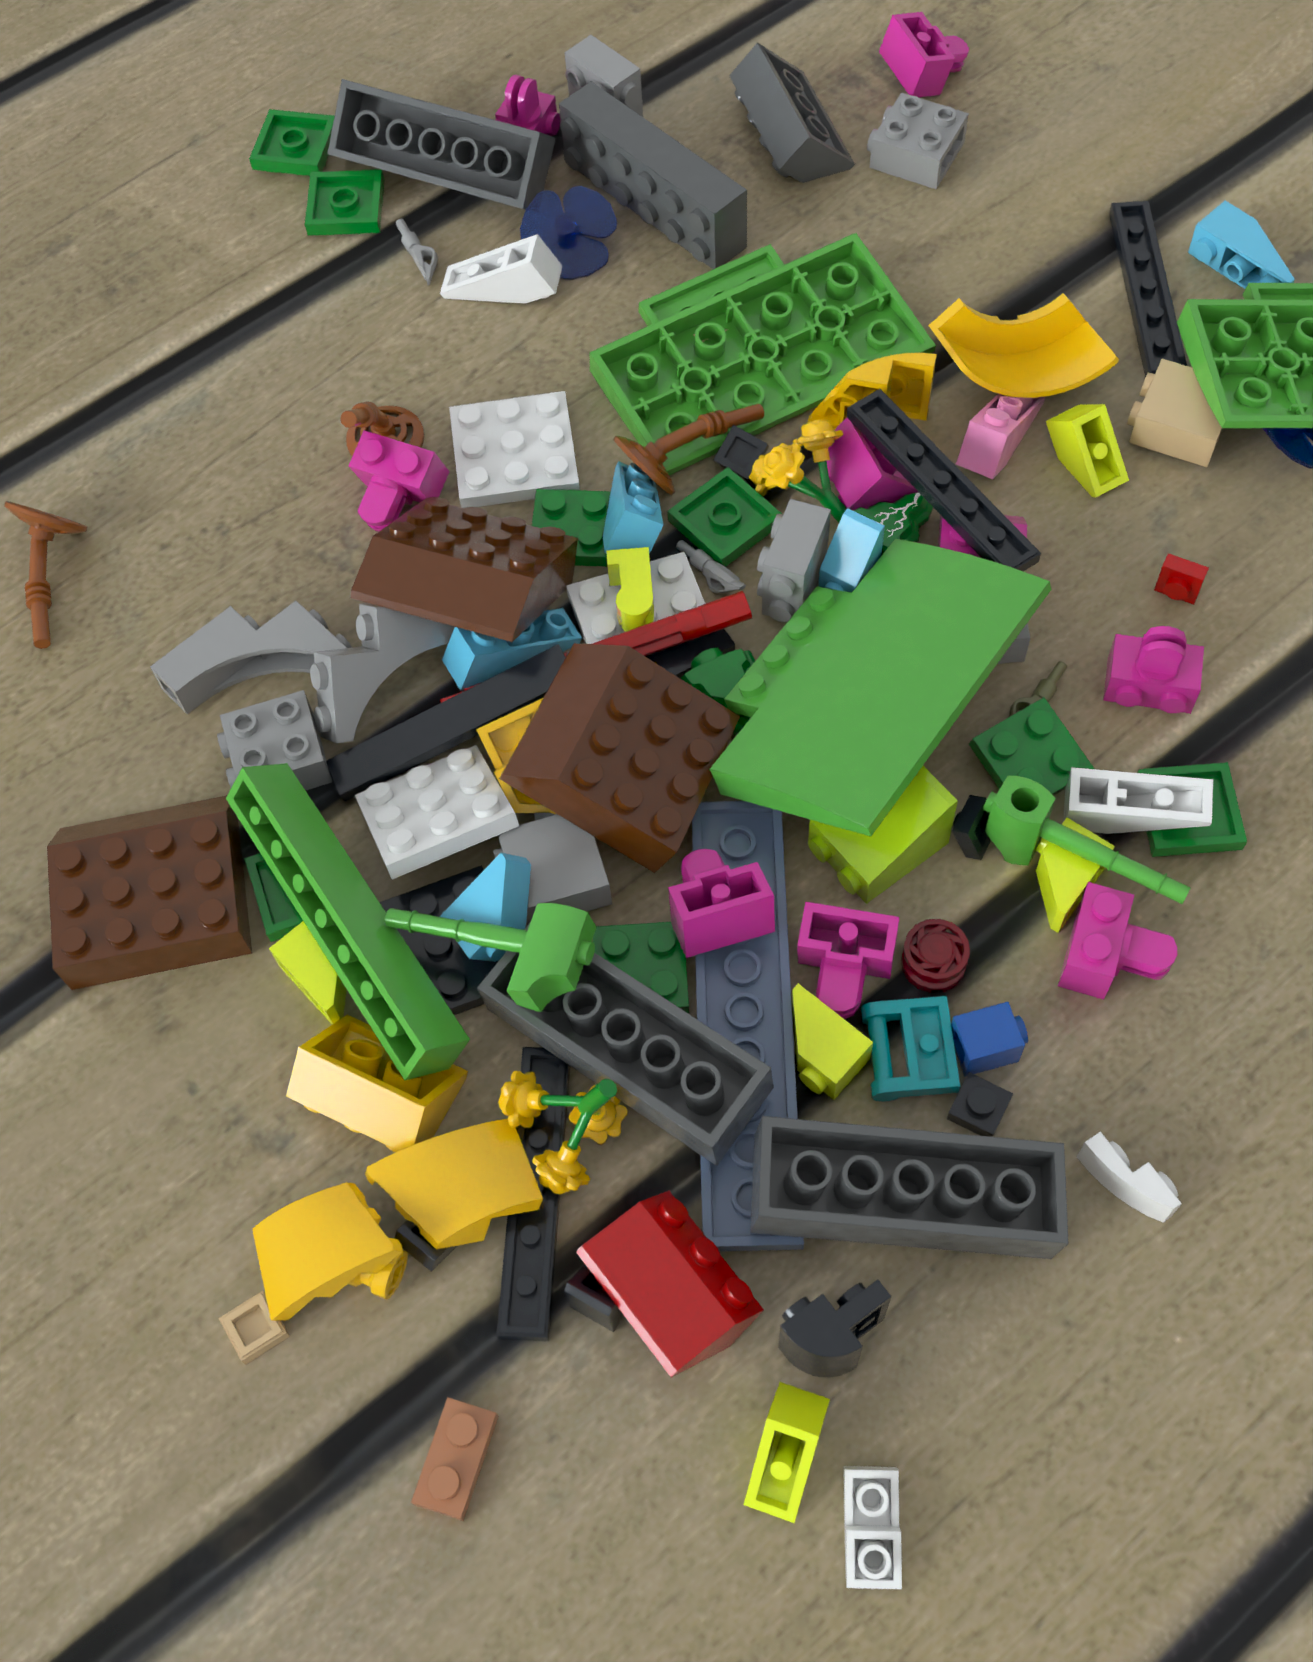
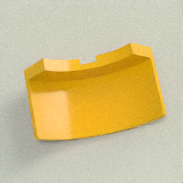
(1026, 356)

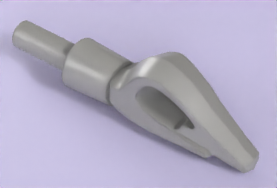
(418, 252)
(717, 576)

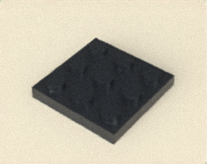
(442, 957)

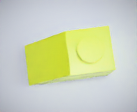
(1088, 447)
(1065, 876)
(311, 971)
(825, 1045)
(786, 1452)

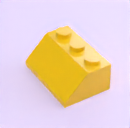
(357, 1084)

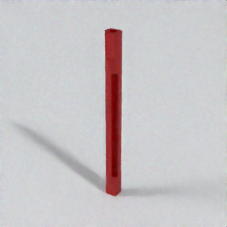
(680, 627)

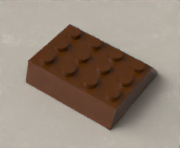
(466, 568)
(621, 750)
(147, 893)

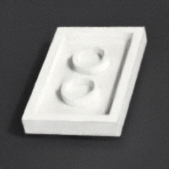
(595, 599)

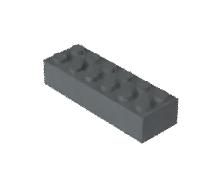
(440, 145)
(654, 175)
(650, 1048)
(909, 1188)

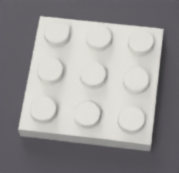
(512, 449)
(435, 811)

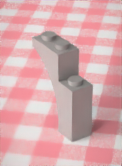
(238, 649)
(350, 676)

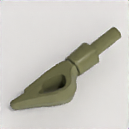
(1045, 688)

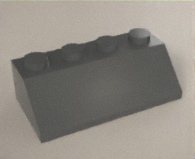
(789, 117)

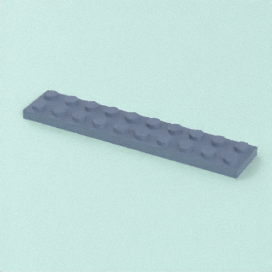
(747, 999)

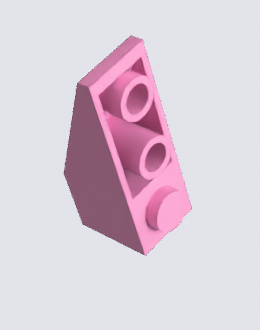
(997, 433)

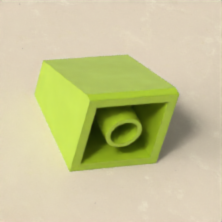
(905, 838)

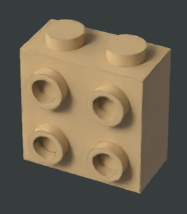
(1175, 415)

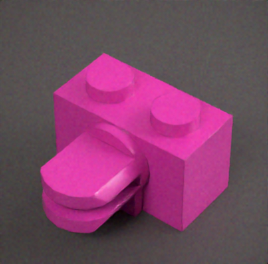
(921, 54)
(528, 107)
(394, 477)
(1154, 671)
(719, 903)
(1106, 943)
(846, 948)

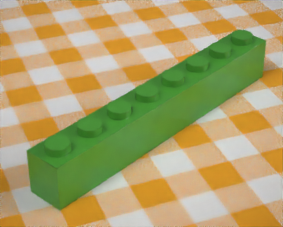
(347, 921)

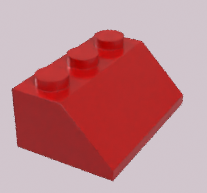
(670, 1283)

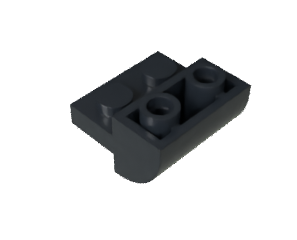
(826, 1339)

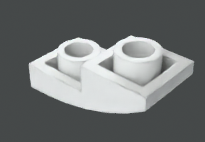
(1143, 1189)
(872, 1527)

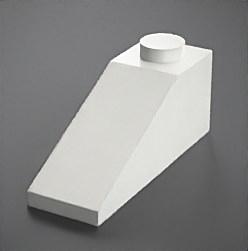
(506, 274)
(1136, 801)

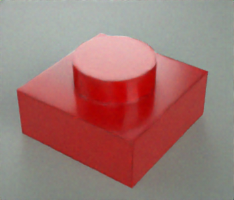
(1181, 579)

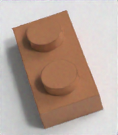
(455, 1459)

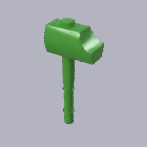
(1021, 820)
(549, 951)

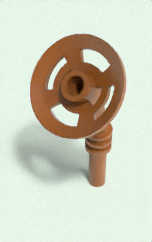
(368, 414)
(653, 455)
(37, 590)

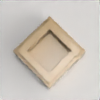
(252, 1329)

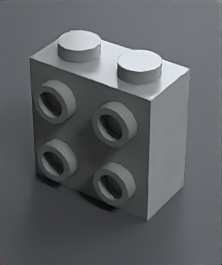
(607, 69)
(917, 140)
(793, 558)
(275, 734)
(562, 861)

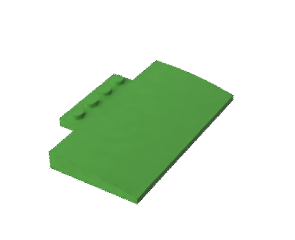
(785, 346)
(1254, 355)
(871, 683)

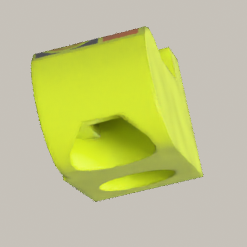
(635, 598)

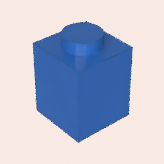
(988, 1038)

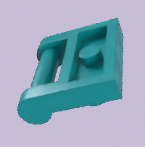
(926, 1045)

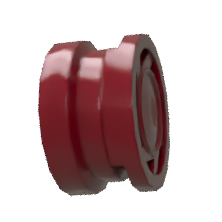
(933, 956)

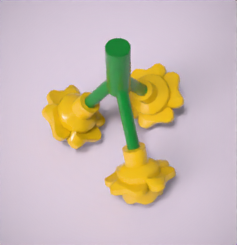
(783, 465)
(594, 1115)

